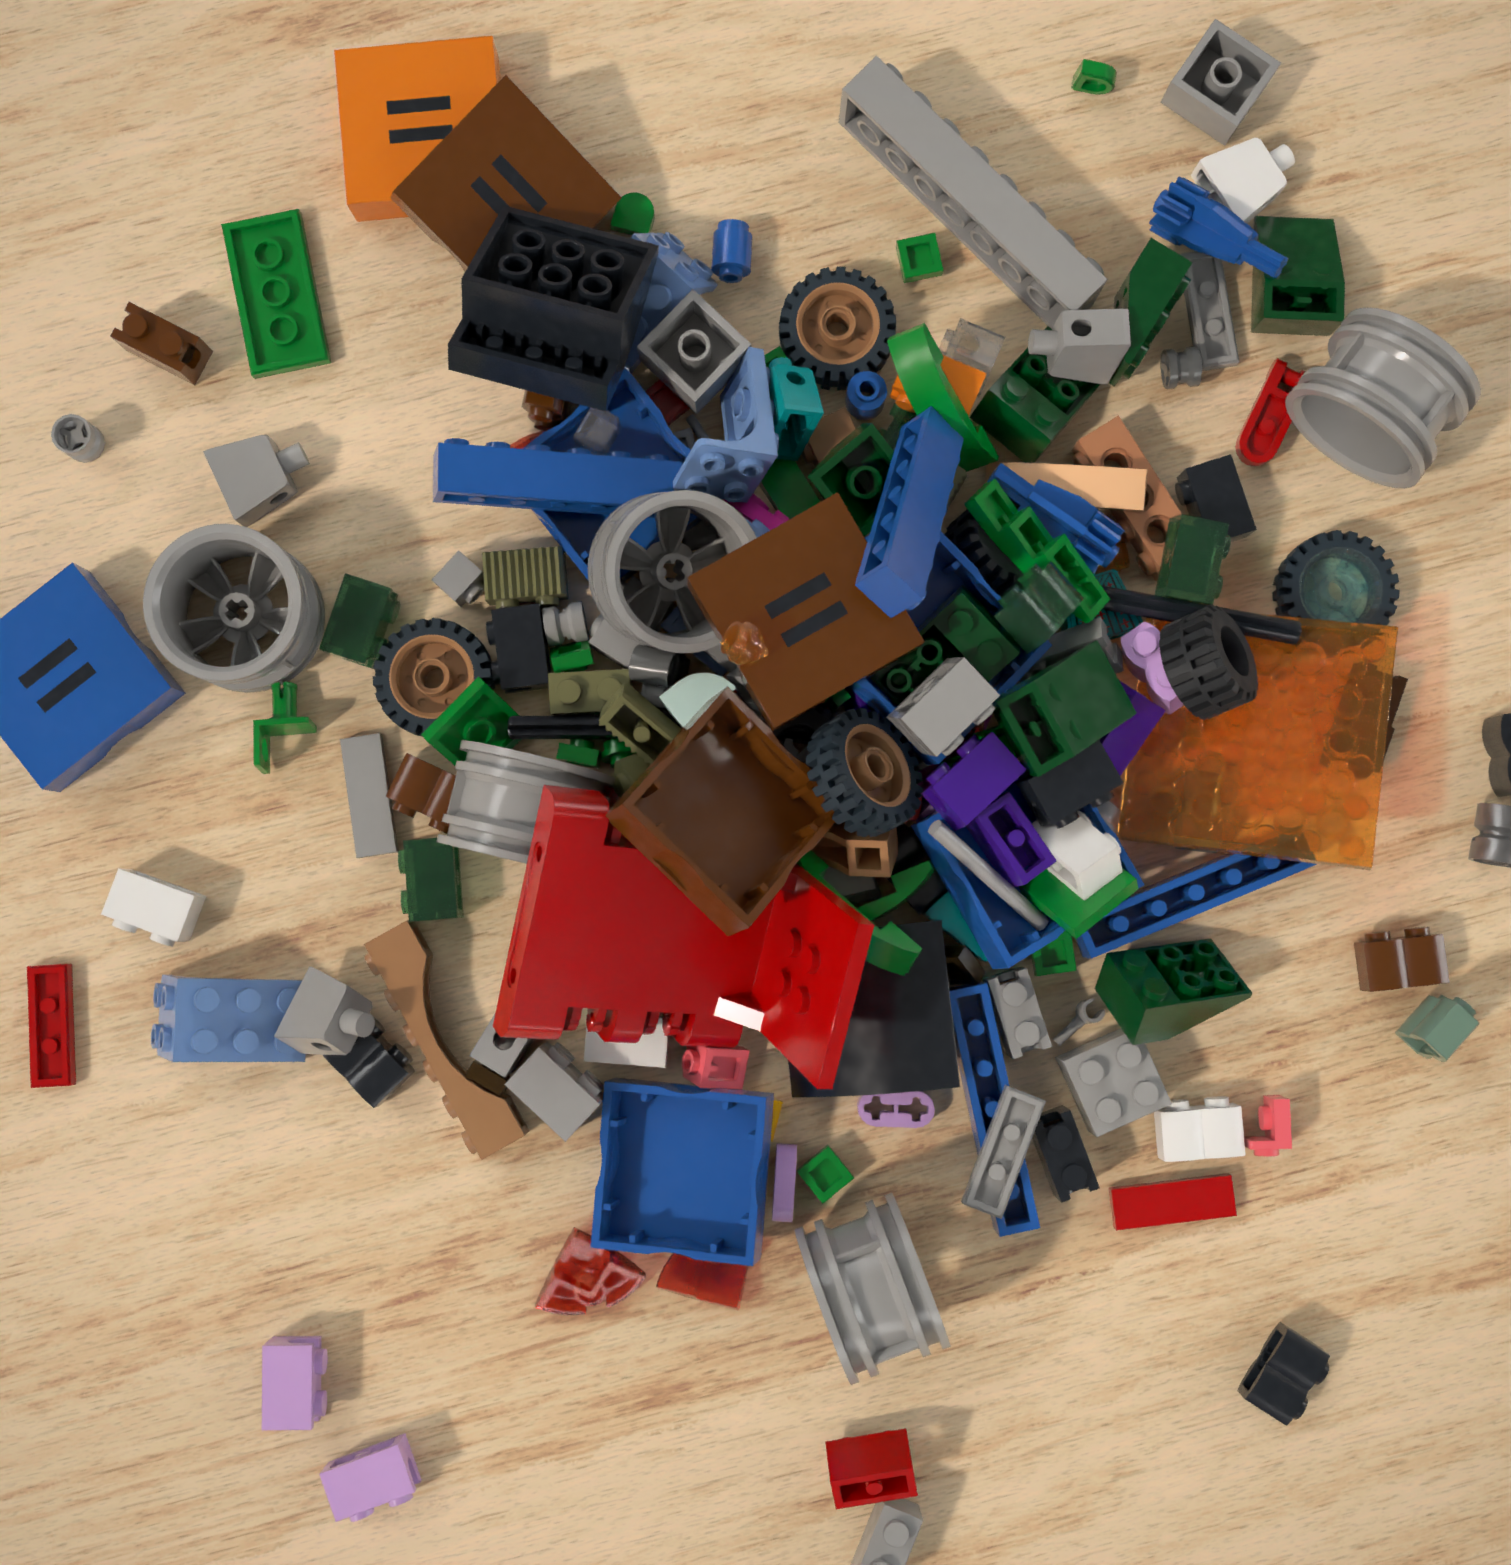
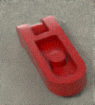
(1268, 417)

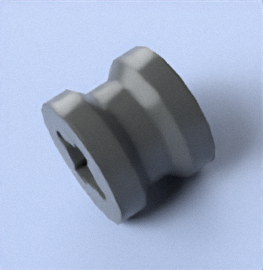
(1181, 367)

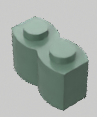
(1438, 1027)

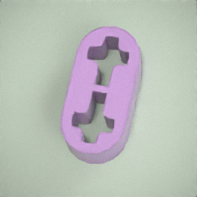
(897, 1118)
(784, 1182)

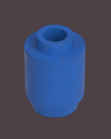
(732, 251)
(863, 406)

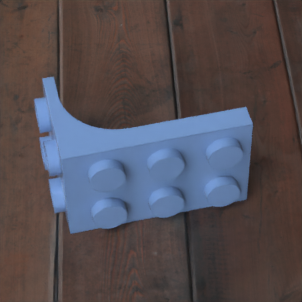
(671, 281)
(750, 447)
(222, 1019)

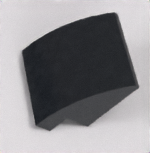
(552, 307)
(898, 1028)

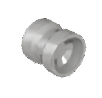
(70, 432)
(569, 624)

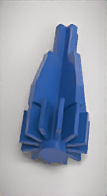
(1209, 227)
(1064, 512)

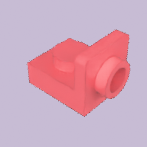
(715, 1066)
(1276, 1121)

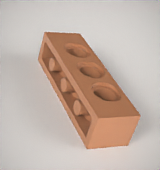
(1116, 443)

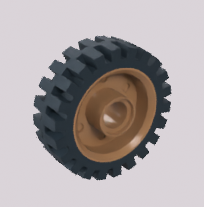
(841, 299)
(409, 659)
(864, 772)

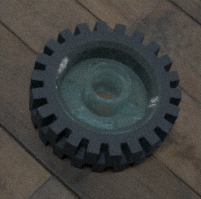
(1349, 563)

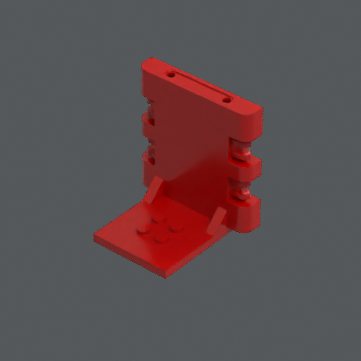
(623, 941)

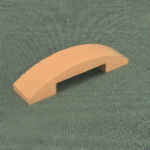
(1096, 484)

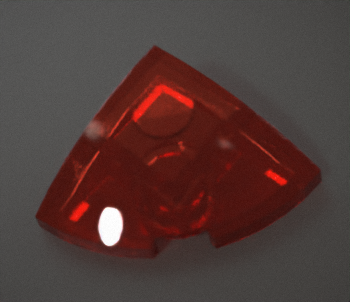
(587, 1277)
(704, 1280)

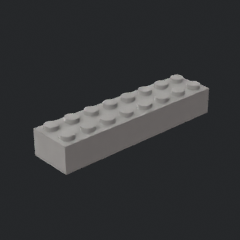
(968, 193)

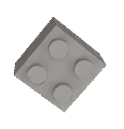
(1220, 82)
(693, 351)
(944, 707)
(1112, 1082)
(557, 1089)

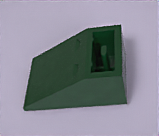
(1311, 286)
(1149, 296)
(1030, 406)
(953, 630)
(1062, 709)
(1168, 988)

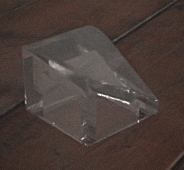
(597, 431)

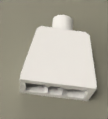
(1244, 176)

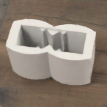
(1199, 1130)

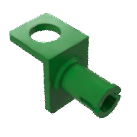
(283, 722)

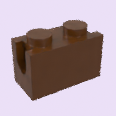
(162, 343)

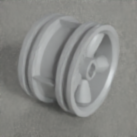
(1383, 397)
(616, 551)
(195, 563)
(500, 796)
(871, 1289)

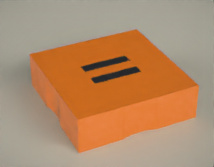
(400, 107)

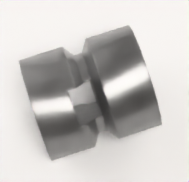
(1494, 841)

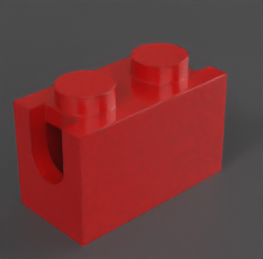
(871, 1468)

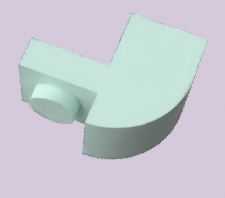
(691, 693)

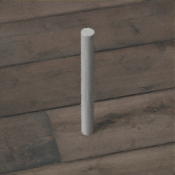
(988, 875)

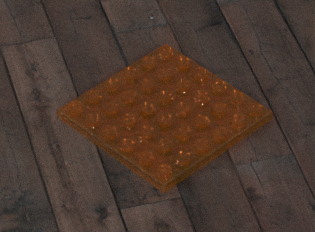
(1283, 772)

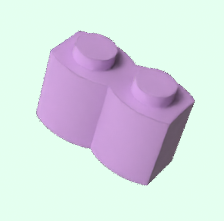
(1144, 662)

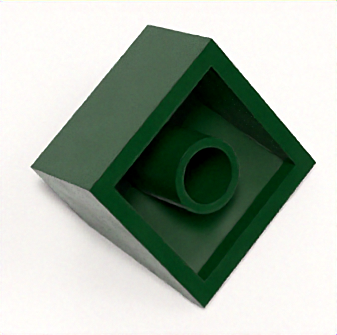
(857, 472)

